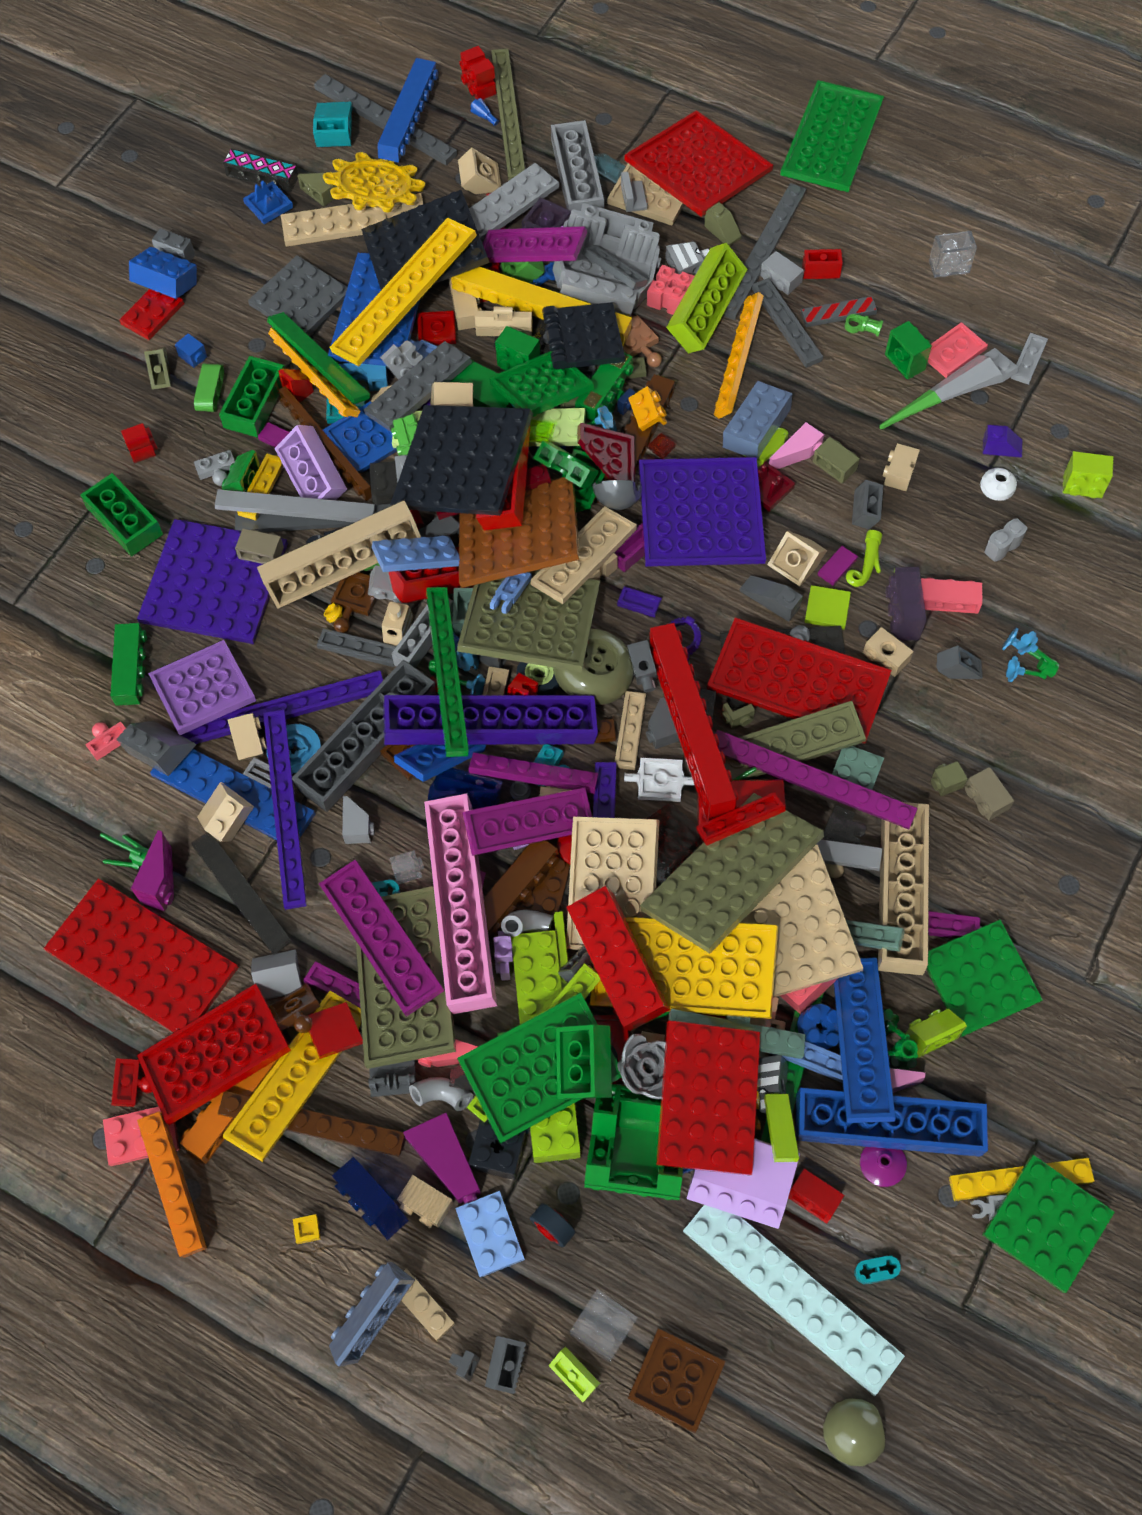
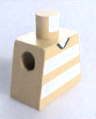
(397, 619)

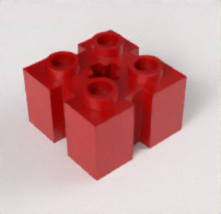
(477, 73)

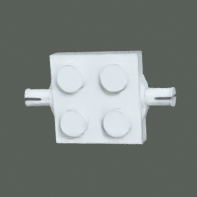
(659, 779)

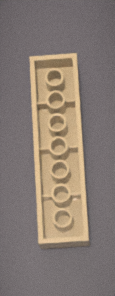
(334, 555)
(905, 892)

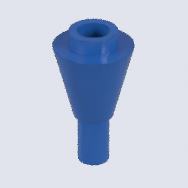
(480, 109)

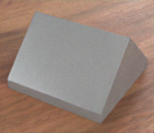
(276, 974)

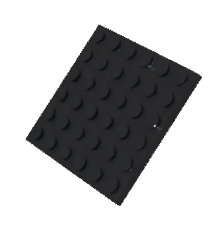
(400, 237)
(462, 459)

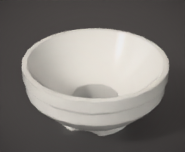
(995, 489)

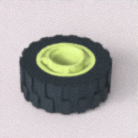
(547, 684)

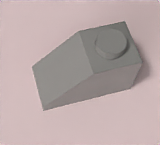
(356, 823)

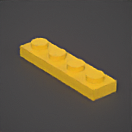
(264, 480)

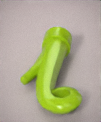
(871, 560)

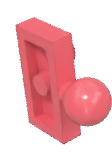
(105, 739)

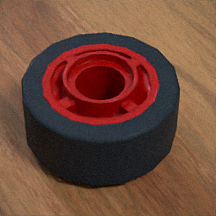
(552, 1225)

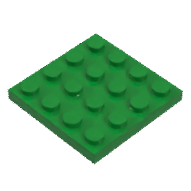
(539, 385)
(982, 977)
(1048, 1223)

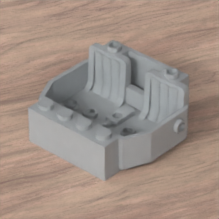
(623, 238)

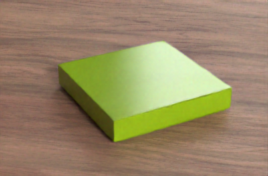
(827, 607)

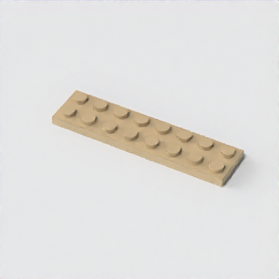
(335, 222)

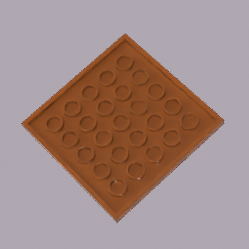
(543, 540)

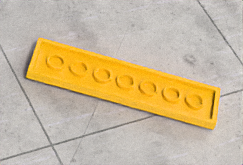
(283, 1091)

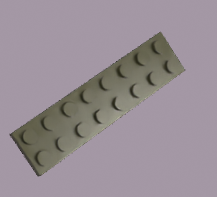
(806, 737)

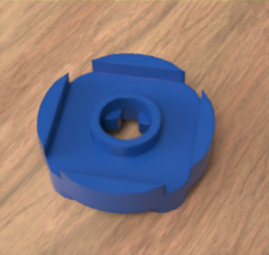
(819, 1014)

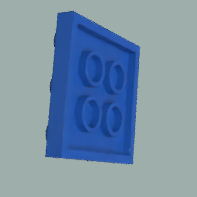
(361, 440)

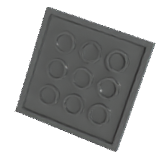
(301, 293)

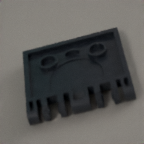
(583, 335)

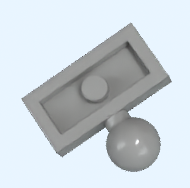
(215, 466)

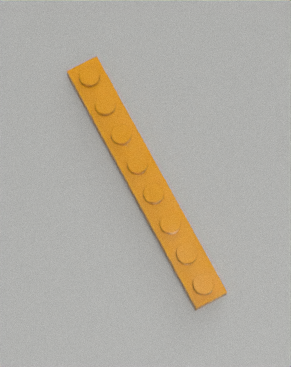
(738, 355)
(336, 398)

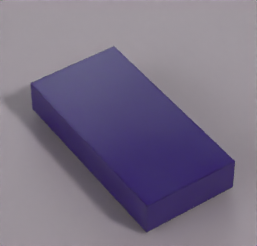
(639, 601)

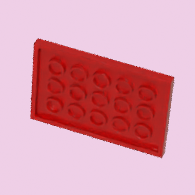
(213, 1054)
(708, 1098)

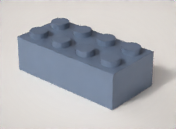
(757, 420)

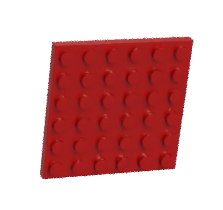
(698, 162)

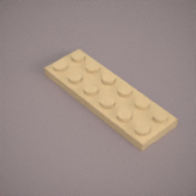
(596, 544)

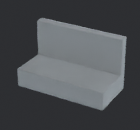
(633, 194)

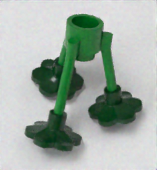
(905, 1049)

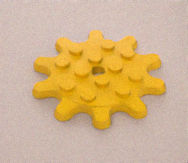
(358, 179)

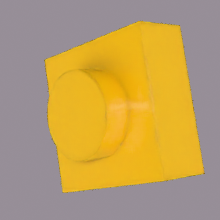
(306, 1229)

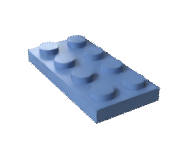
(415, 553)

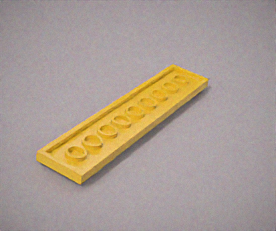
(403, 291)

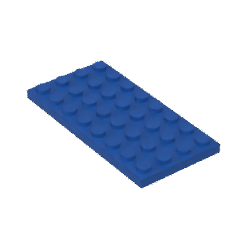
(360, 292)

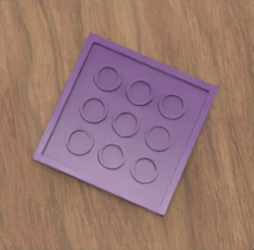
(202, 687)

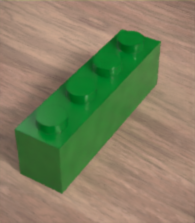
(127, 664)

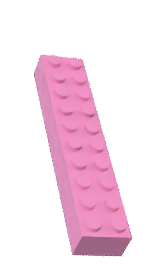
(459, 907)

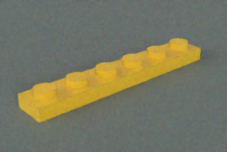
(1000, 1181)

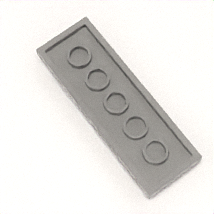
(512, 199)

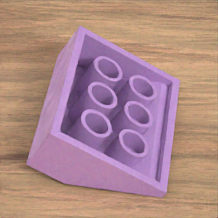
(754, 1197)

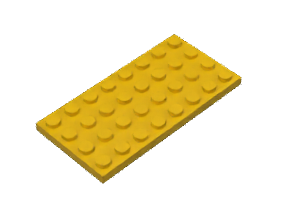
(726, 982)

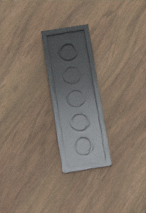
(416, 385)

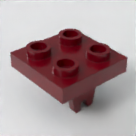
(772, 486)

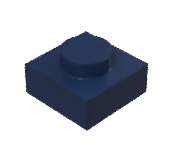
(623, 402)

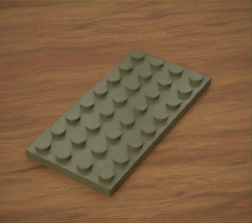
(730, 878)
(386, 1031)

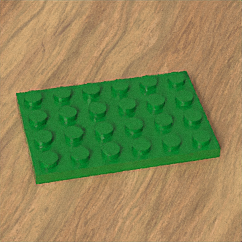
(518, 1070)

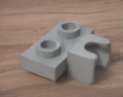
(401, 359)

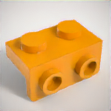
(647, 408)

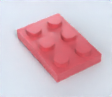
(955, 349)
(125, 1139)

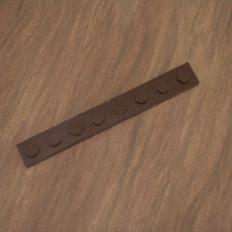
(341, 463)
(328, 1127)

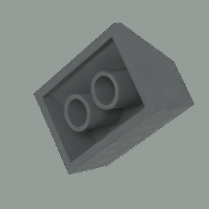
(155, 745)

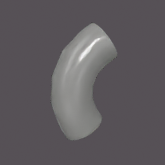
(526, 921)
(438, 1089)

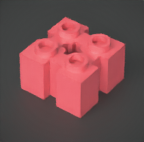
(668, 289)

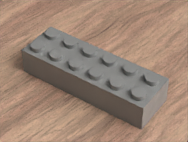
(576, 165)

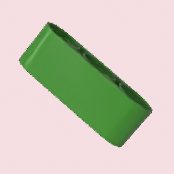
(209, 387)

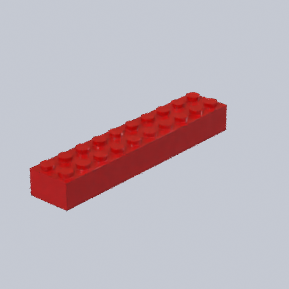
(691, 722)

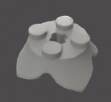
(635, 1055)

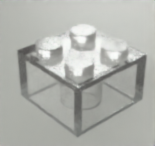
(952, 254)
(603, 1326)

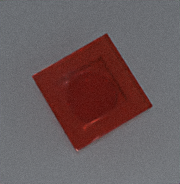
(661, 446)

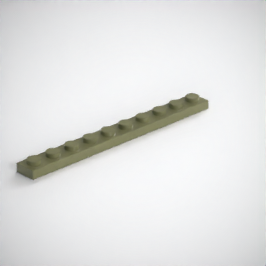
(508, 113)

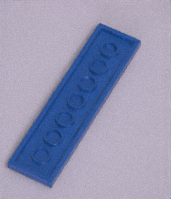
(201, 775)
(863, 1046)

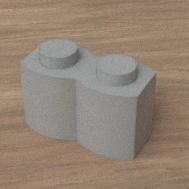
(1005, 540)

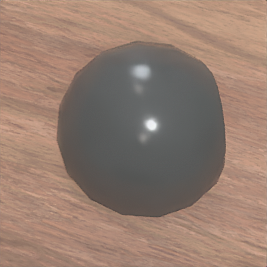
(617, 493)

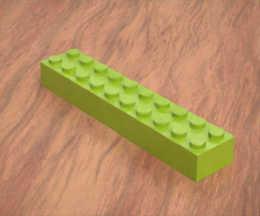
(537, 987)

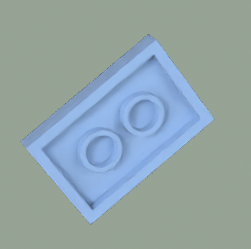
(489, 1234)

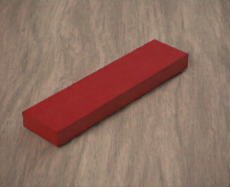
(740, 818)

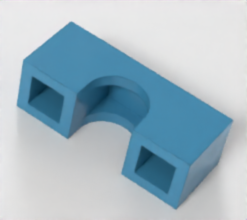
(374, 375)

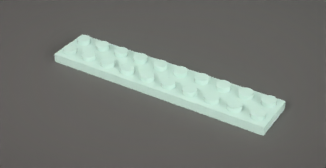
(796, 1296)

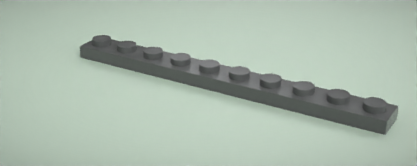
(380, 116)
(765, 246)

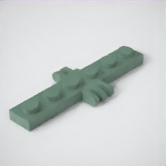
(771, 1039)

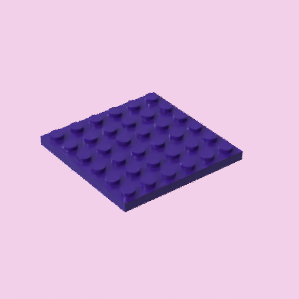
(701, 512)
(205, 585)

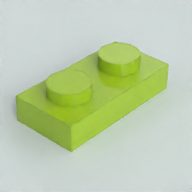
(574, 1374)

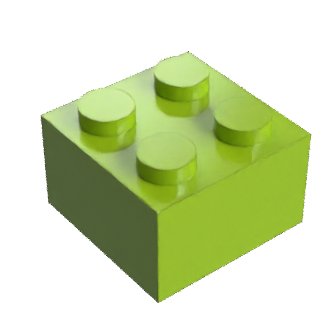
(1087, 474)

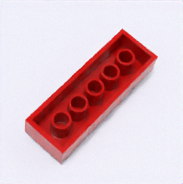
(514, 505)
(618, 958)

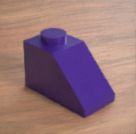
(1001, 442)

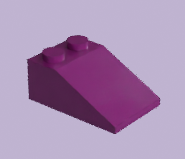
(155, 878)

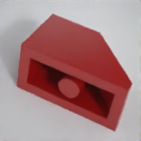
(296, 383)

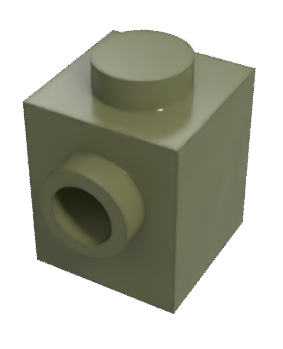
(948, 778)

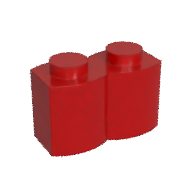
(139, 443)

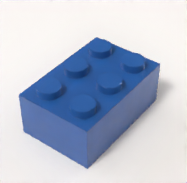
(162, 272)

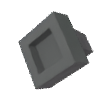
(466, 1364)

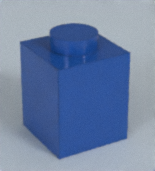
(191, 350)

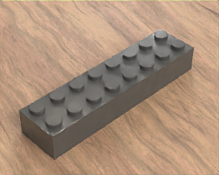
(356, 741)

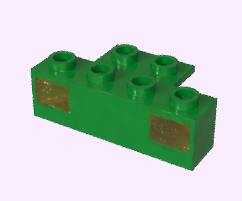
(607, 387)

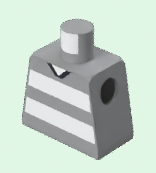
(685, 257)

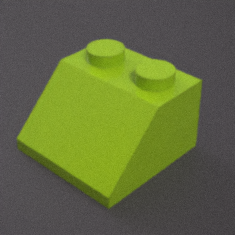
(935, 1031)

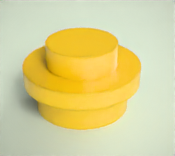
(333, 612)

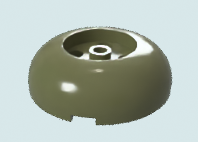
(595, 679)

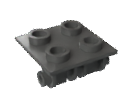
(392, 1079)

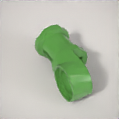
(864, 324)

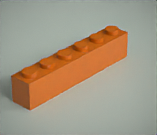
(208, 1131)
(171, 1185)

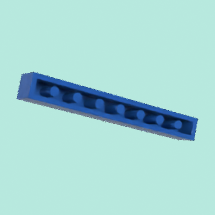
(407, 110)

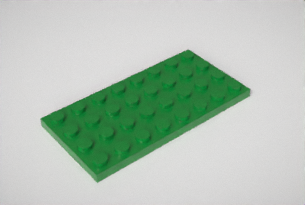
(832, 136)

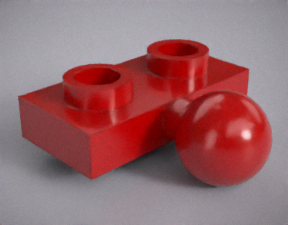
(126, 1083)

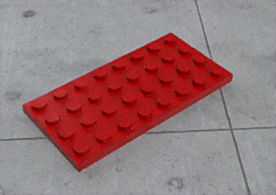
(794, 675)
(140, 957)

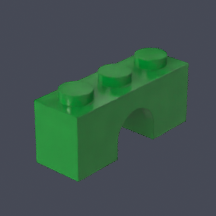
(567, 464)

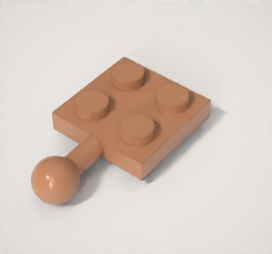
(640, 340)

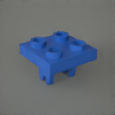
(267, 202)

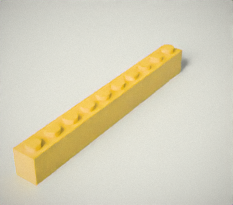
(521, 295)

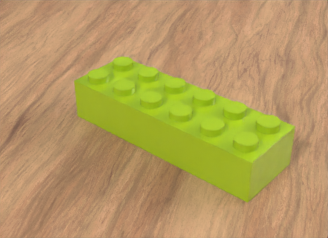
(707, 298)

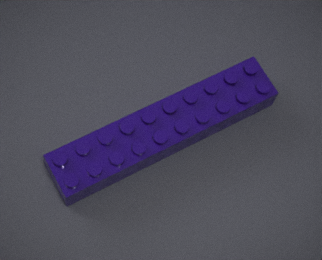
(493, 719)

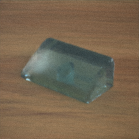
(608, 167)

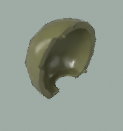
(854, 1432)

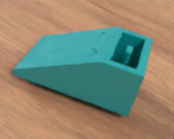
(332, 124)

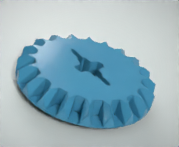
(306, 742)

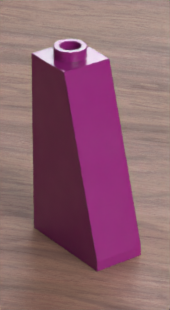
(442, 1153)

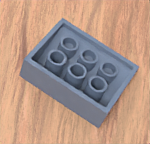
(370, 1314)

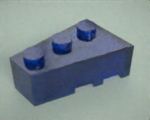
(480, 789)
(369, 1198)

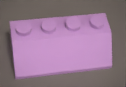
(310, 465)

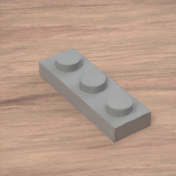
(1029, 358)

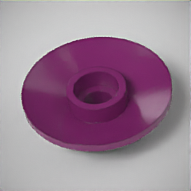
(881, 1174)

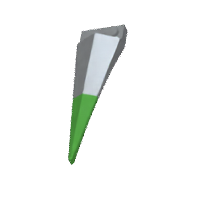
(976, 374)

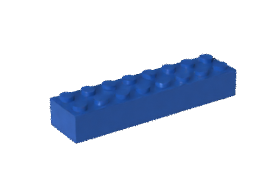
(918, 1124)

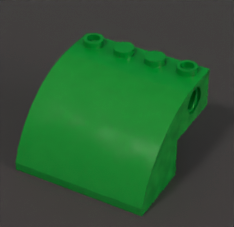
(626, 1148)

